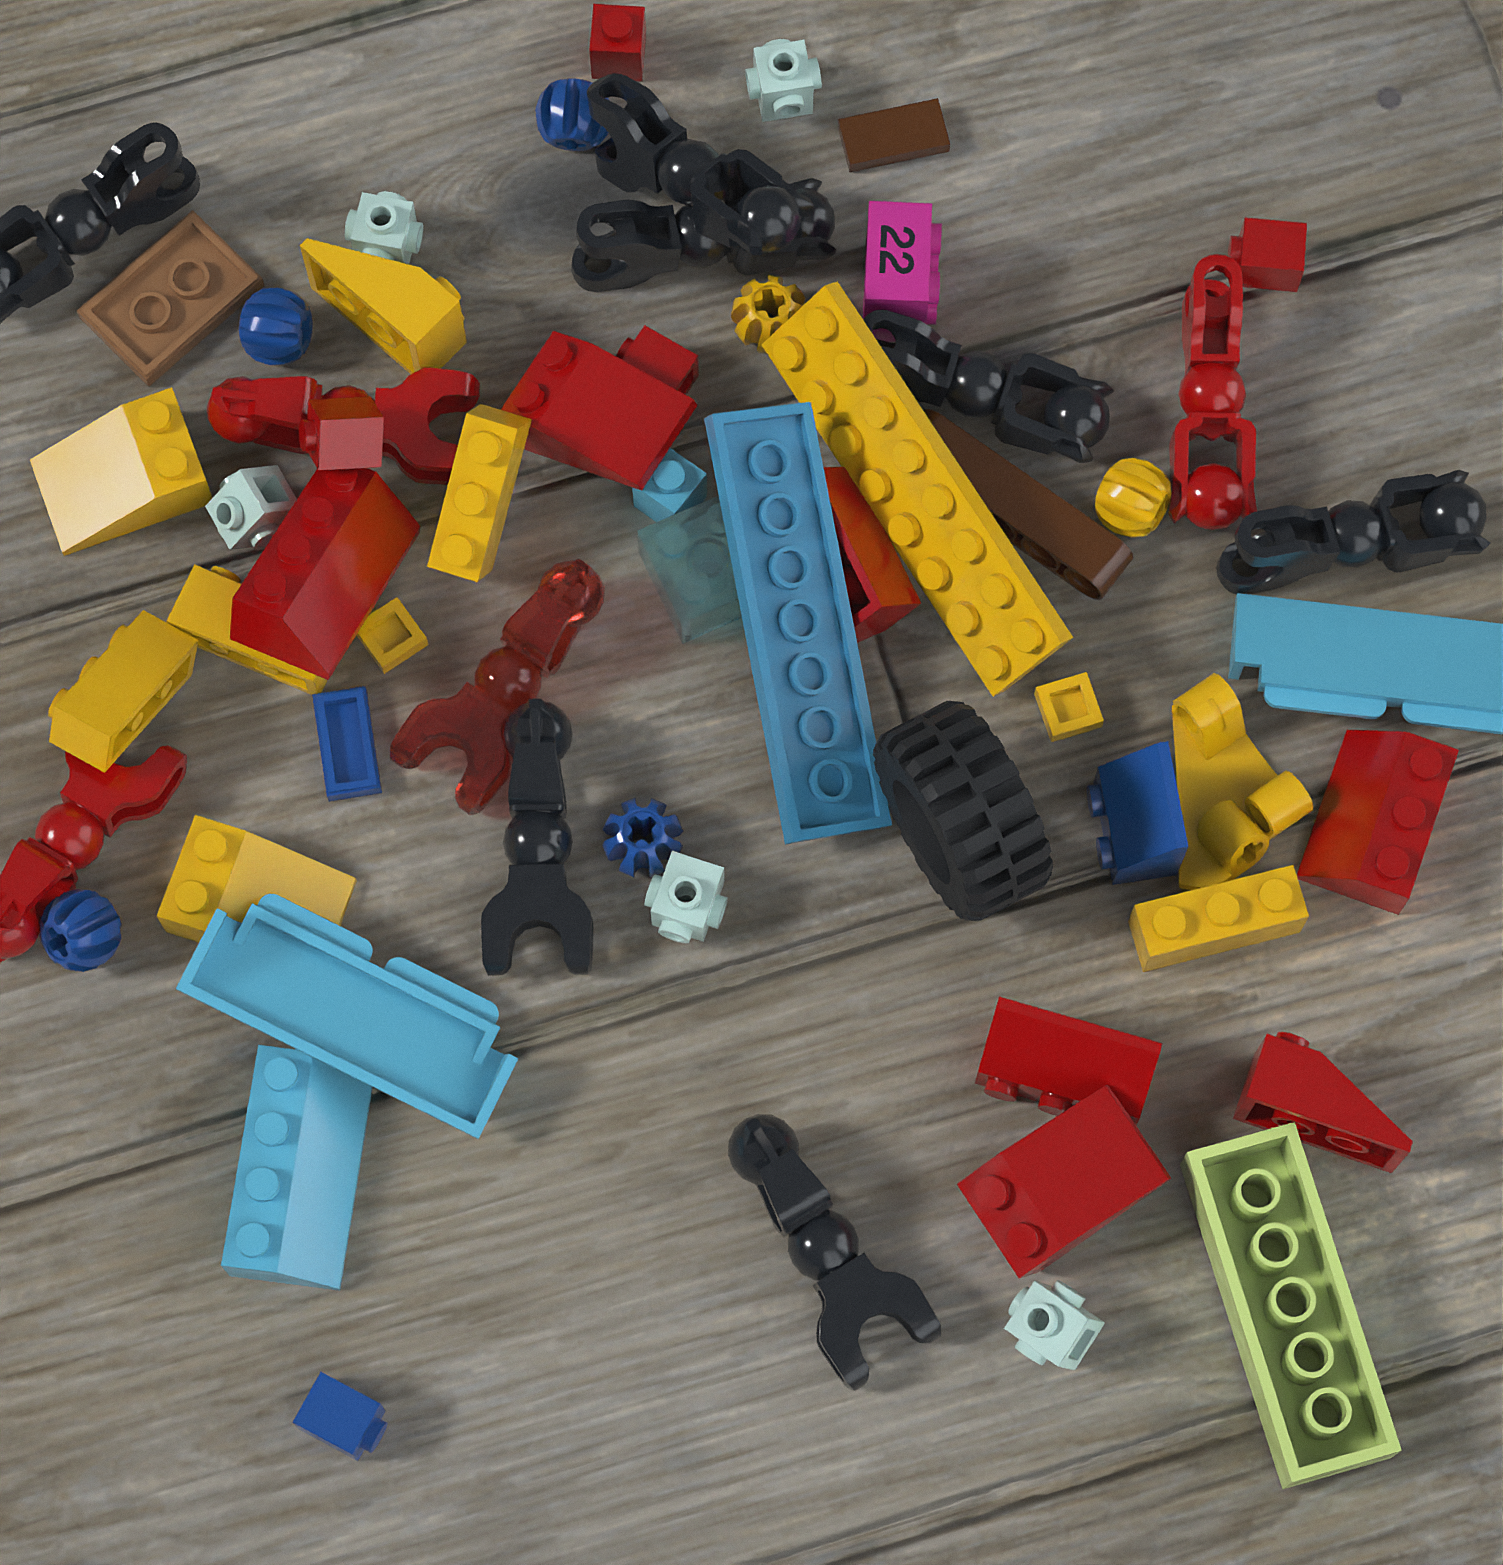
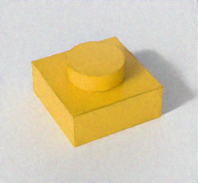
(391, 635)
(1068, 707)

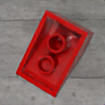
(598, 411)
(1330, 1113)
(1063, 1182)

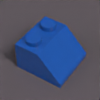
(1139, 816)

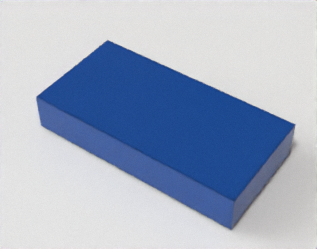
(347, 743)

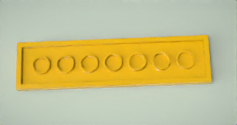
(916, 490)

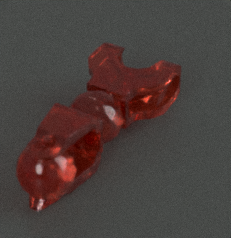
(475, 718)

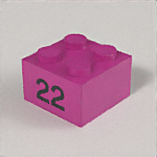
(902, 262)

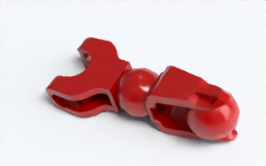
(1212, 400)
(271, 410)
(73, 836)

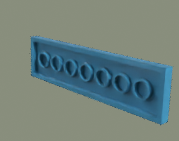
(797, 621)

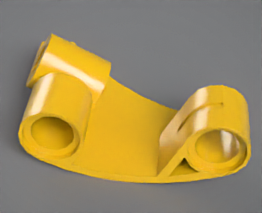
(1226, 787)

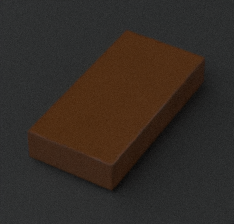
(893, 135)

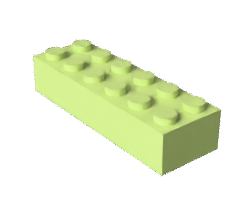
(1289, 1306)

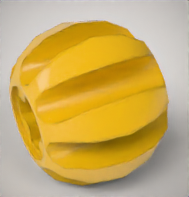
(758, 300)
(1133, 497)

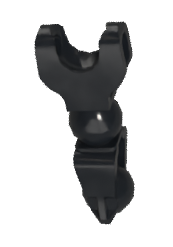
(655, 154)
(78, 222)
(654, 239)
(980, 386)
(1354, 533)
(537, 846)
(826, 1249)

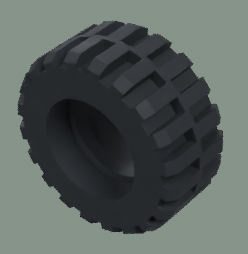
(963, 810)

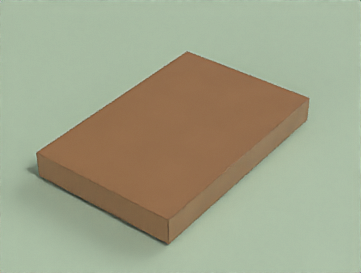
(170, 298)

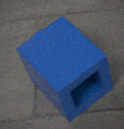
(341, 1417)

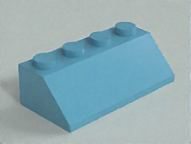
(296, 1171)

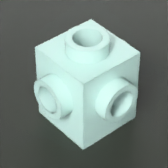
(783, 79)
(384, 227)
(251, 506)
(686, 881)
(1052, 1324)

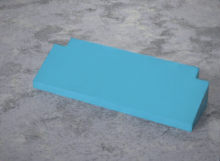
(1369, 659)
(379, 1025)

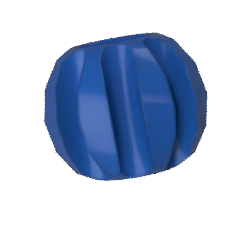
(565, 116)
(275, 326)
(643, 822)
(80, 930)

